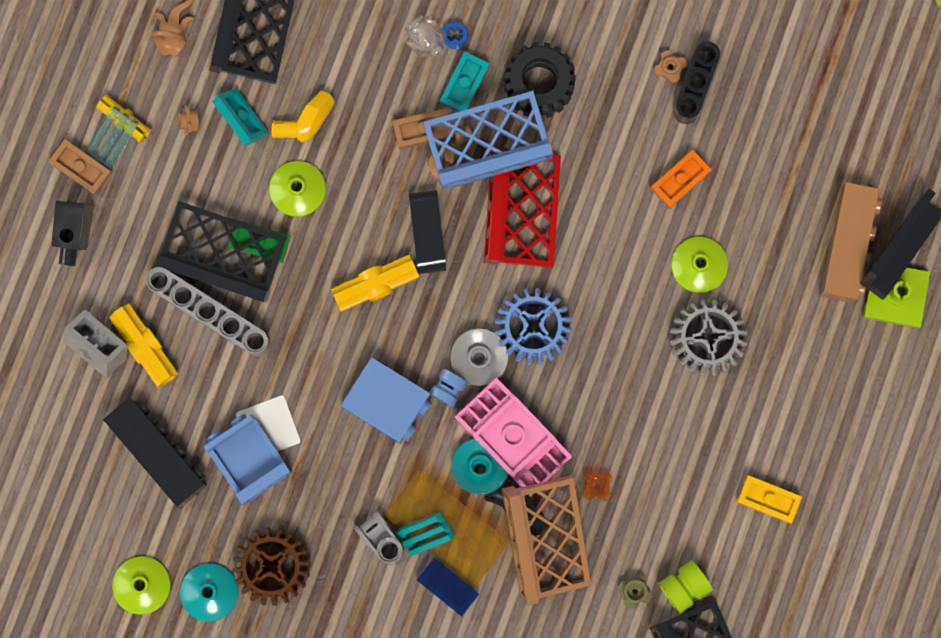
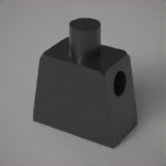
(71, 217)

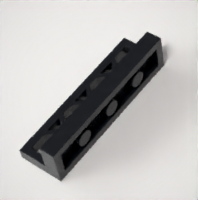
(902, 247)

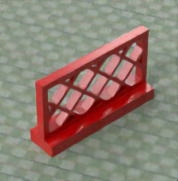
(497, 215)

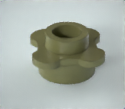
(642, 595)

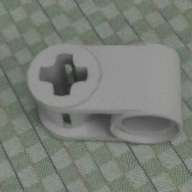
(379, 538)

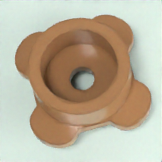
(662, 69)
(188, 120)

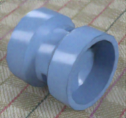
(445, 394)

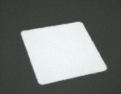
(275, 421)

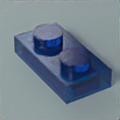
(448, 587)

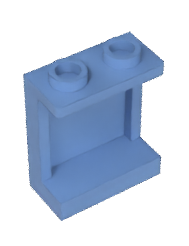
(387, 401)
(247, 458)

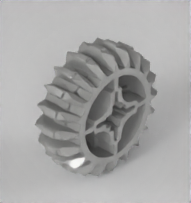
(722, 335)

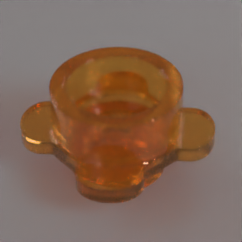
(590, 490)

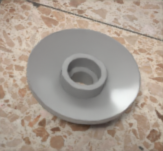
(476, 342)

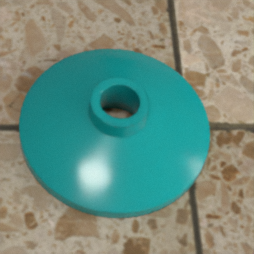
(466, 459)
(224, 592)

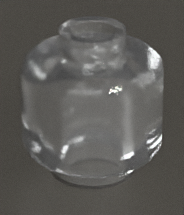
(424, 36)

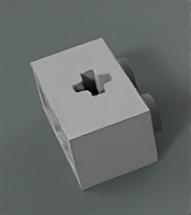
(95, 343)

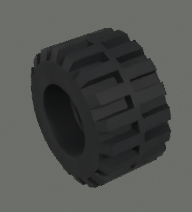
(545, 58)

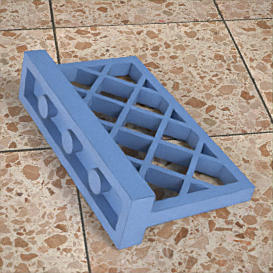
(494, 164)

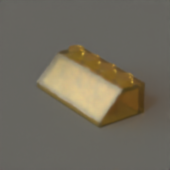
(475, 542)

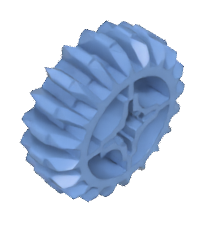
(543, 335)

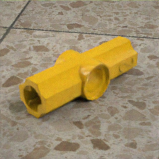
(375, 283)
(143, 345)

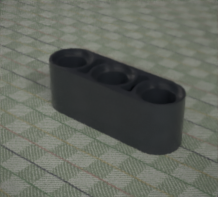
(699, 70)
(427, 232)

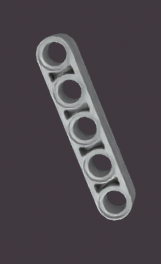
(198, 302)

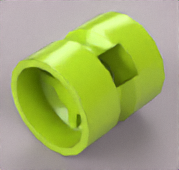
(687, 585)

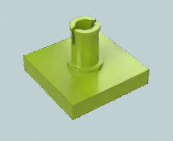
(903, 303)

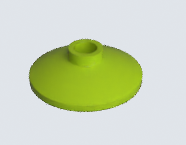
(300, 202)
(695, 278)
(156, 585)

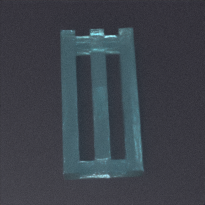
(123, 119)

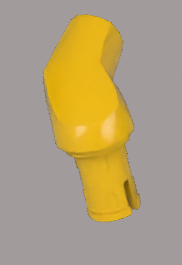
(309, 121)

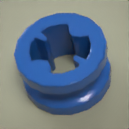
(455, 44)

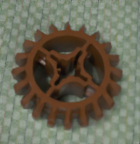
(291, 549)

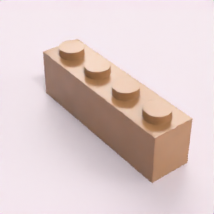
(850, 242)

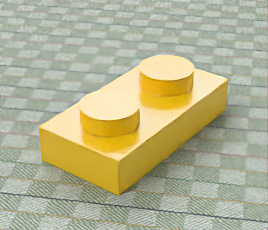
(769, 499)

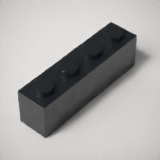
(154, 452)

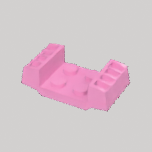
(512, 435)

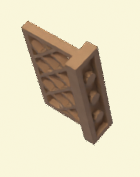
(522, 545)

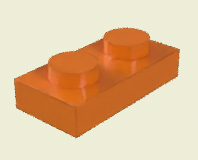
(681, 179)

